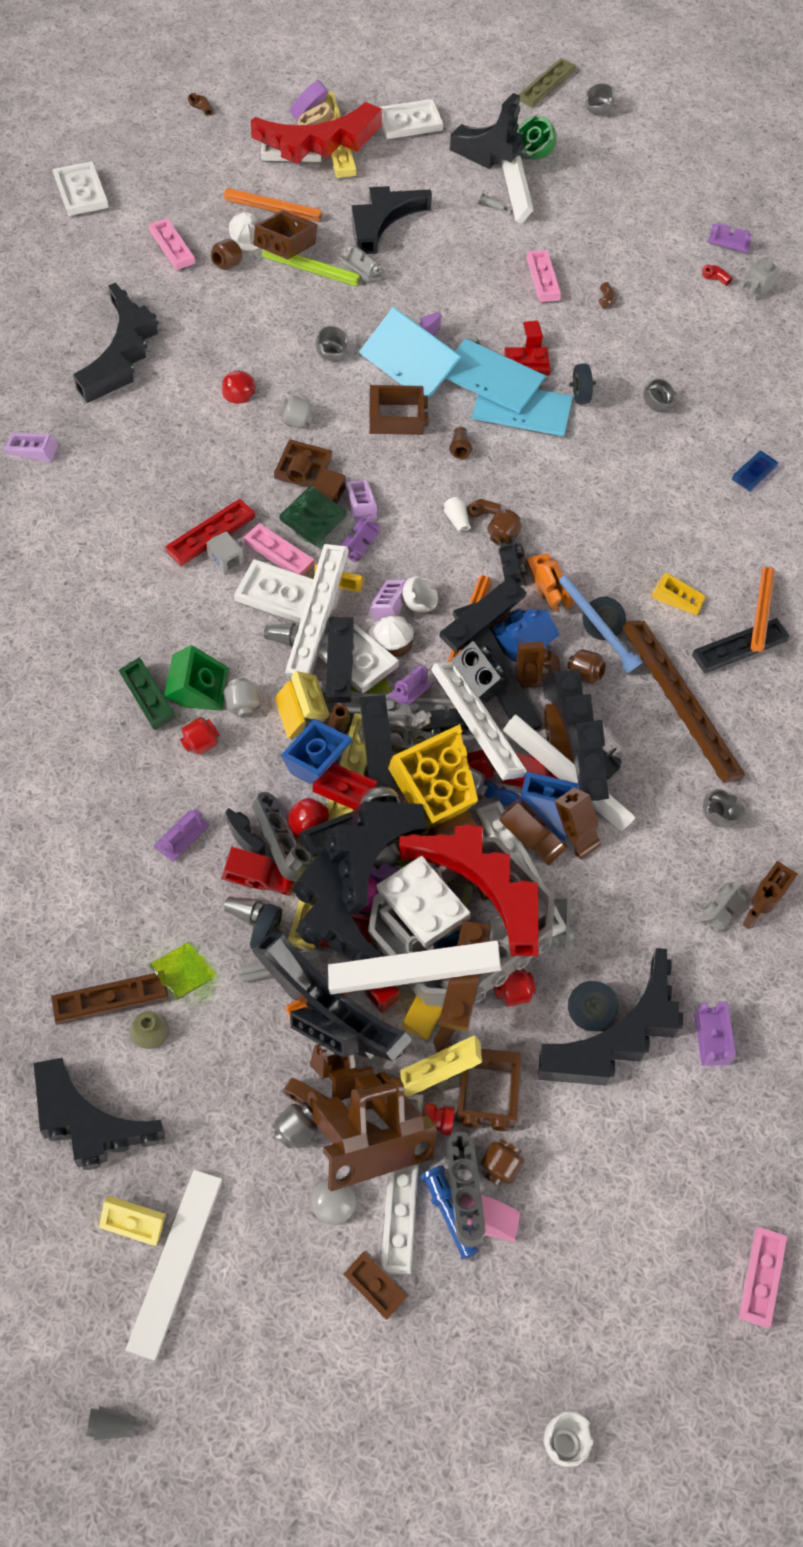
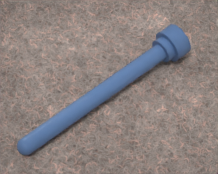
(628, 660)

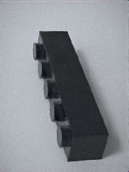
(324, 1032)

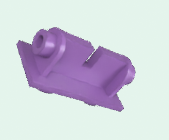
(721, 236)
(364, 531)
(411, 686)
(182, 835)

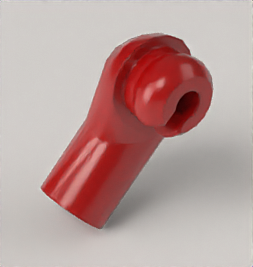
(714, 272)

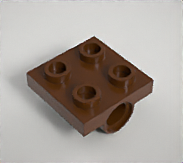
(302, 463)

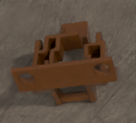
(346, 1129)

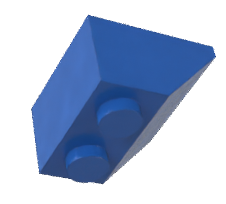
(314, 751)

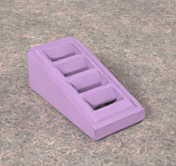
(46, 446)
(361, 506)
(388, 603)

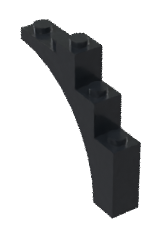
(128, 346)
(583, 732)
(309, 986)
(590, 1059)

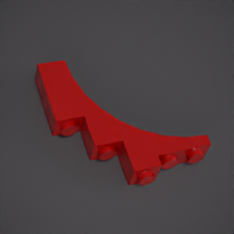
(321, 138)
(491, 873)

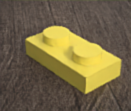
(310, 696)
(132, 1220)

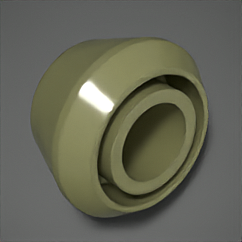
(149, 1029)

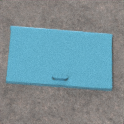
(409, 349)
(494, 376)
(543, 413)

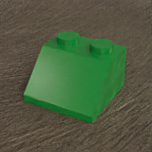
(196, 680)

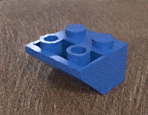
(524, 627)
(540, 795)

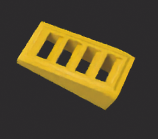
(668, 597)

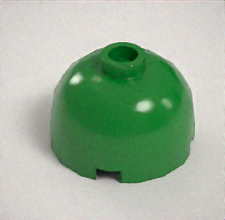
(538, 137)

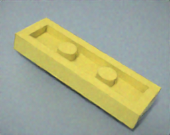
(441, 1066)

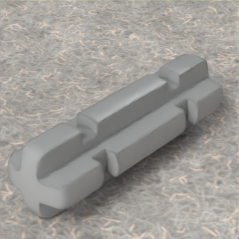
(417, 720)

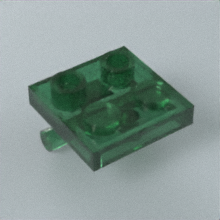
(313, 516)

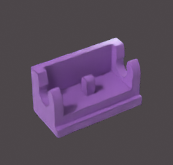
(714, 1034)

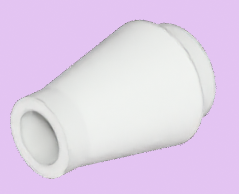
(457, 513)

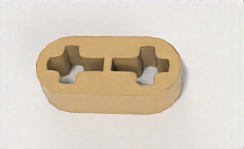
(316, 115)

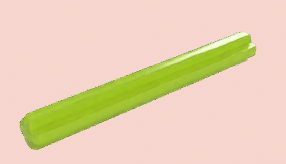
(316, 267)

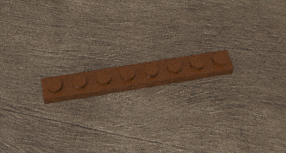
(684, 702)

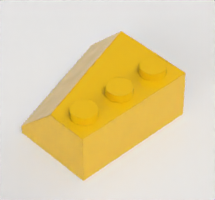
(436, 776)

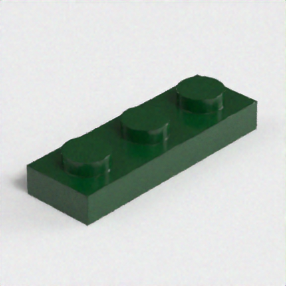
(147, 693)

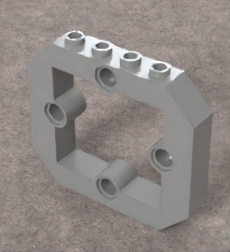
(392, 939)

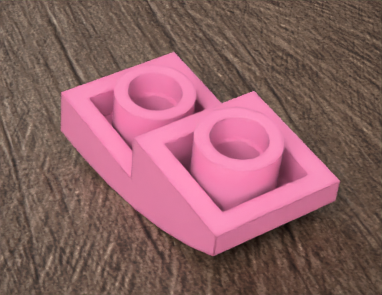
(499, 1219)

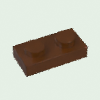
(530, 664)
(376, 1285)

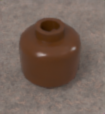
(226, 254)
(503, 526)
(590, 664)
(502, 1162)

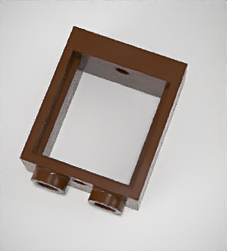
(282, 237)
(397, 396)
(496, 1061)

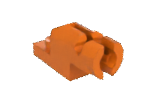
(547, 577)

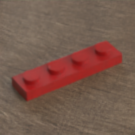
(194, 541)

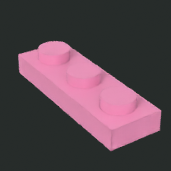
(171, 244)
(543, 275)
(278, 550)
(762, 1277)

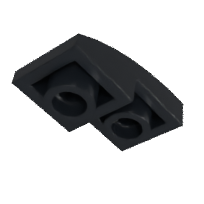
(241, 831)

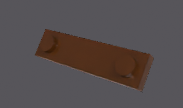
(463, 989)
(108, 998)

